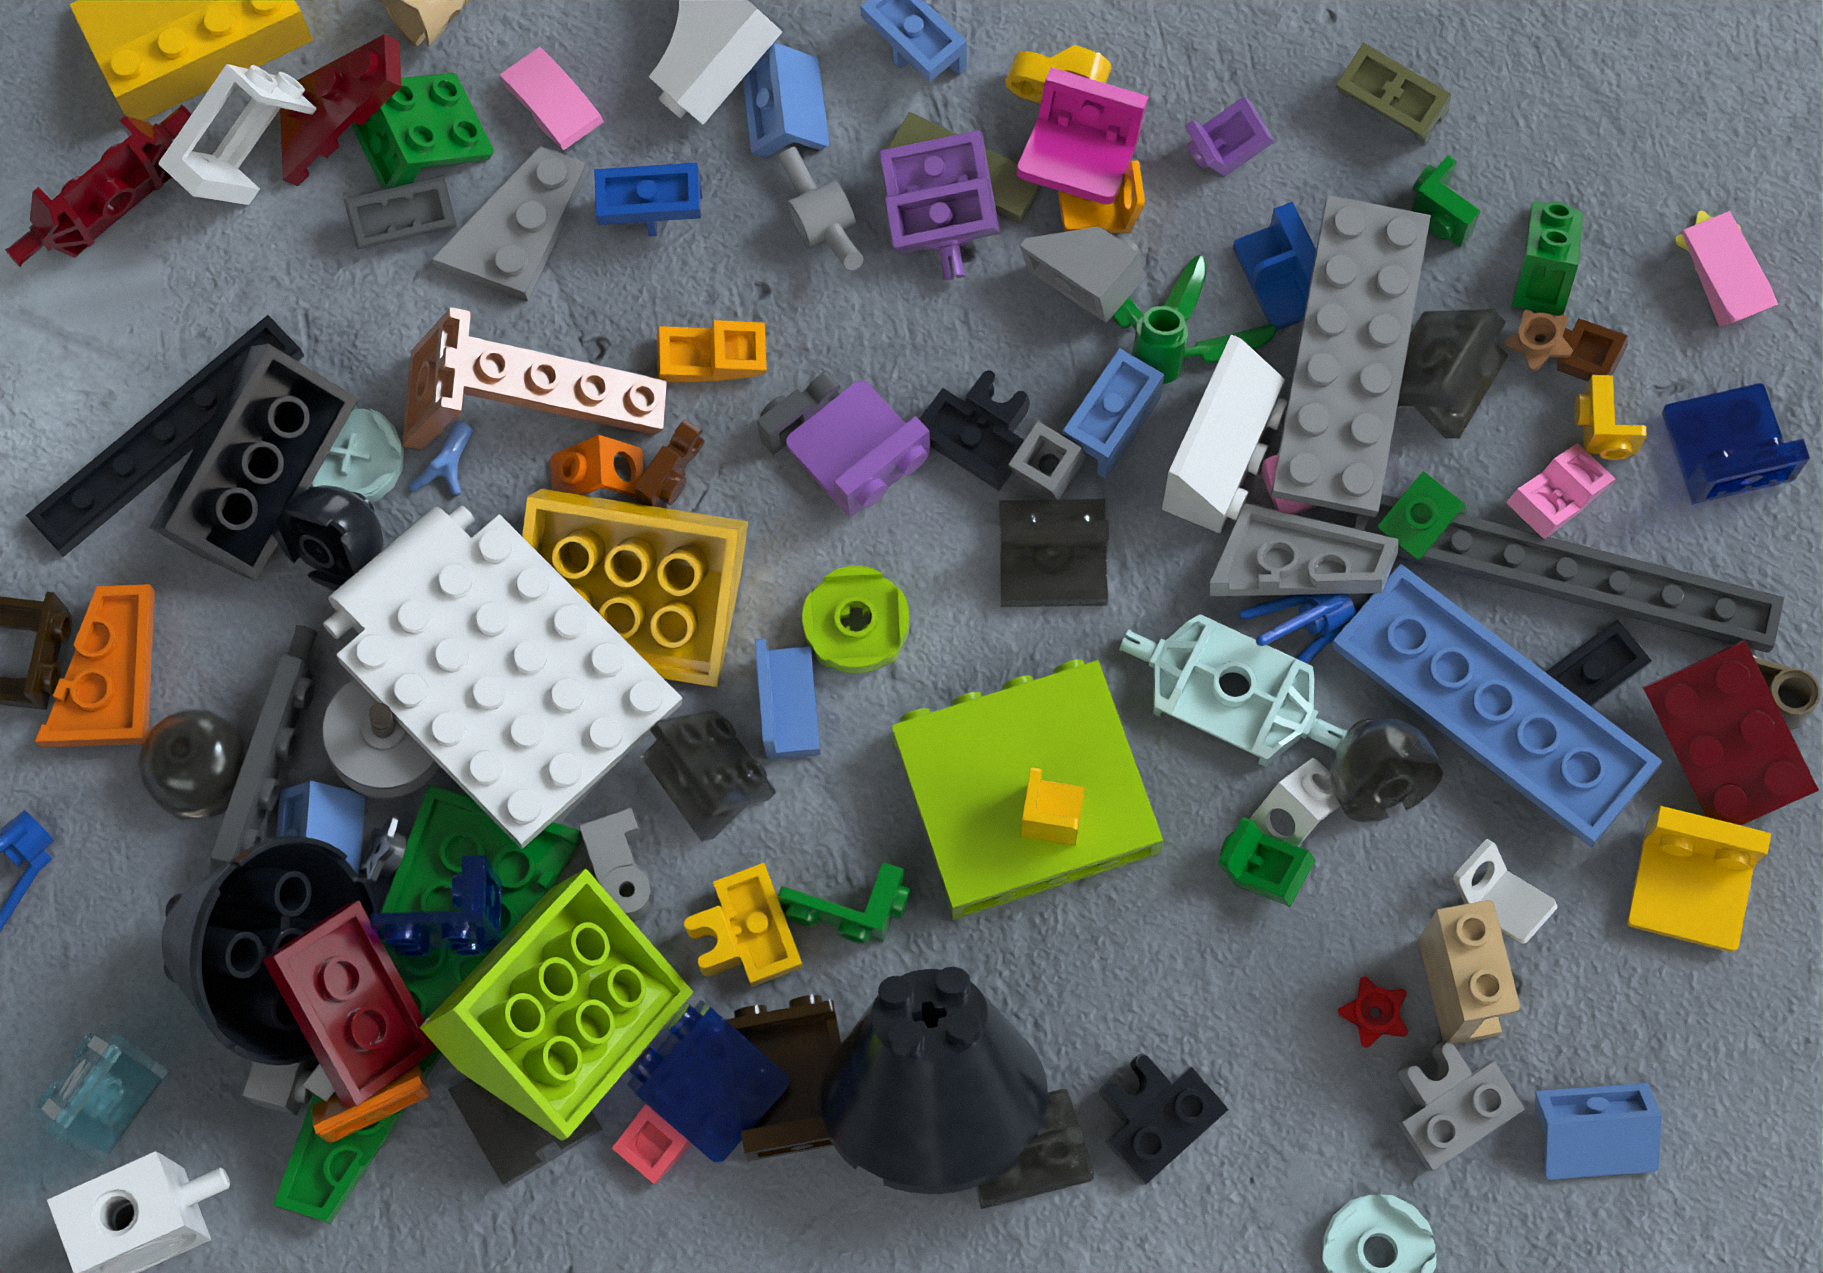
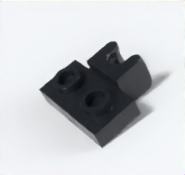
(977, 430)
(1159, 1116)

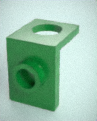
(1421, 515)

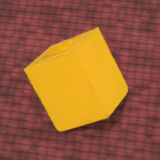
(1051, 810)

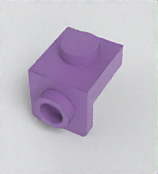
(1229, 138)

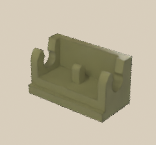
(1394, 91)

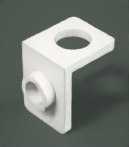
(1305, 796)
(1518, 904)

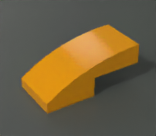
(711, 354)

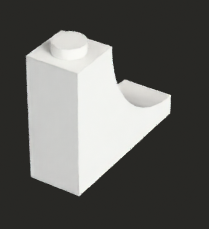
(711, 54)

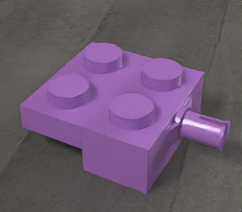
(939, 196)

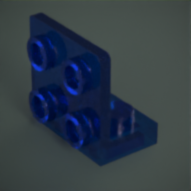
(1731, 444)
(465, 932)

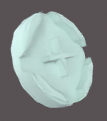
(364, 456)

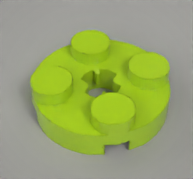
(876, 642)

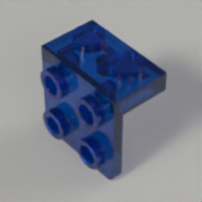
(707, 1080)

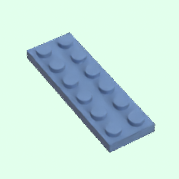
(1497, 705)

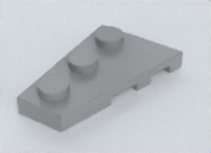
(517, 227)
(1300, 556)

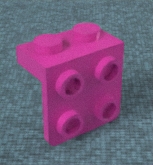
(1083, 137)

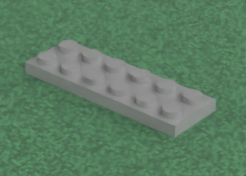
(1351, 356)

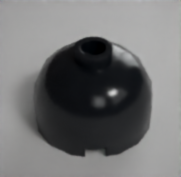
(330, 533)

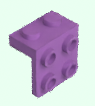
(859, 447)

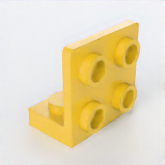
(1695, 878)

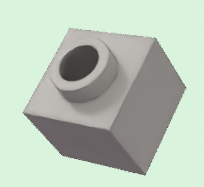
(1040, 446)
(279, 1086)

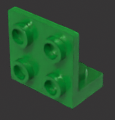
(422, 127)

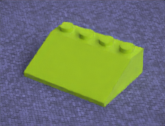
(559, 1006)

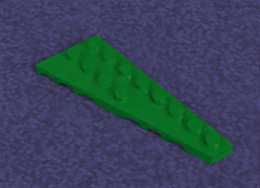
(445, 830)

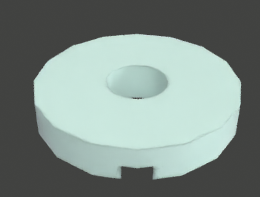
(1381, 1217)

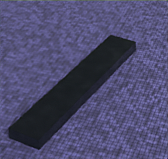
(148, 446)

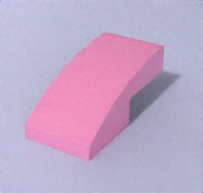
(552, 98)
(1560, 491)

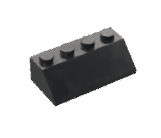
(253, 461)

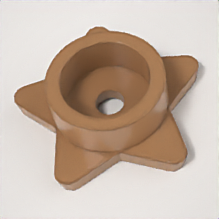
(1540, 325)

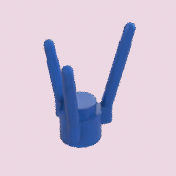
(1317, 613)
(21, 841)

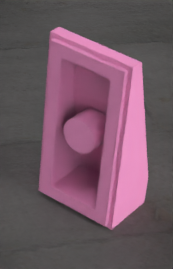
(1728, 269)

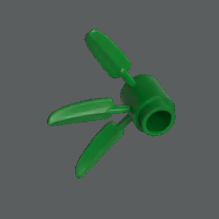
(1162, 330)

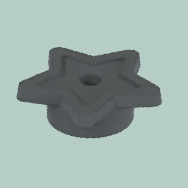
(384, 851)

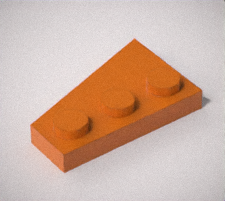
(109, 675)

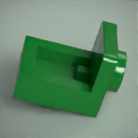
(1450, 214)
(1264, 863)

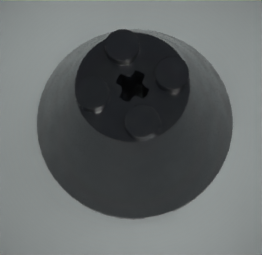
(241, 916)
(933, 1086)

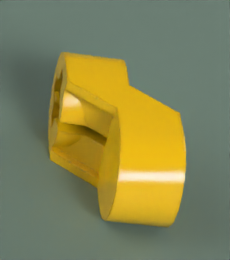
(1030, 69)

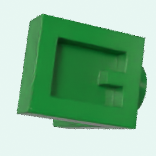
(1549, 258)

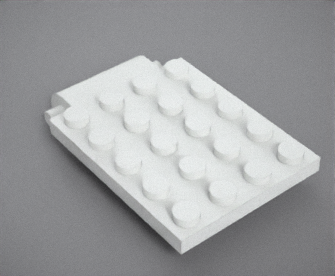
(496, 667)

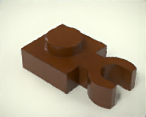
(1594, 350)
(665, 474)

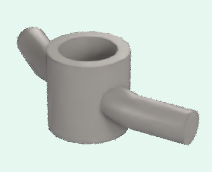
(820, 211)

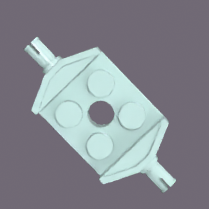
(1261, 721)

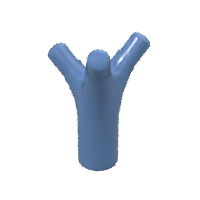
(446, 460)

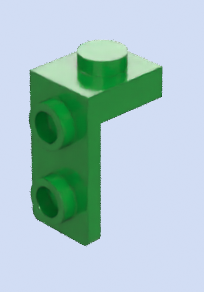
(886, 902)

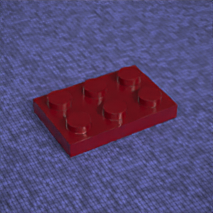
(1730, 736)
(350, 1004)

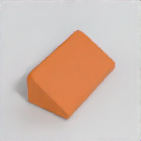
(335, 1122)

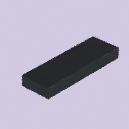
(1601, 664)

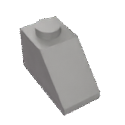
(1087, 267)

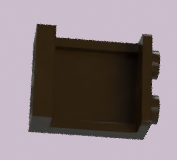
(801, 1045)

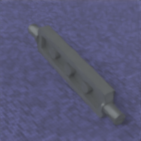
(271, 743)

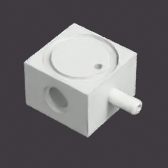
(165, 1218)

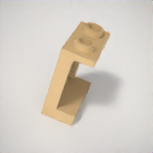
(1468, 971)

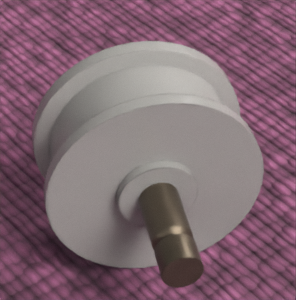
(371, 748)

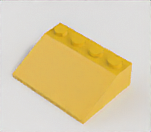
(177, 48)
(649, 572)

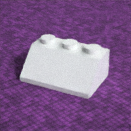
(1225, 438)

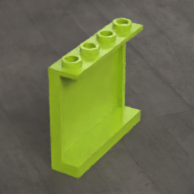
(973, 777)

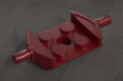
(102, 193)

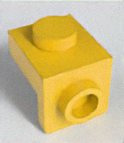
(1597, 414)

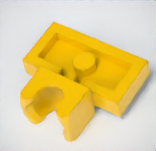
(747, 929)

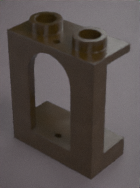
(53, 626)

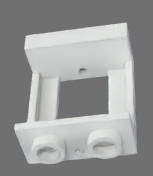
(218, 174)

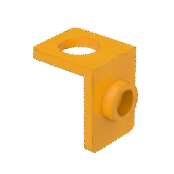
(1114, 217)

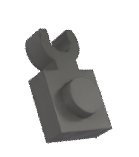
(786, 414)

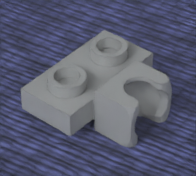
(1454, 1106)

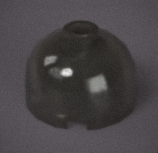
(192, 763)
(1382, 766)

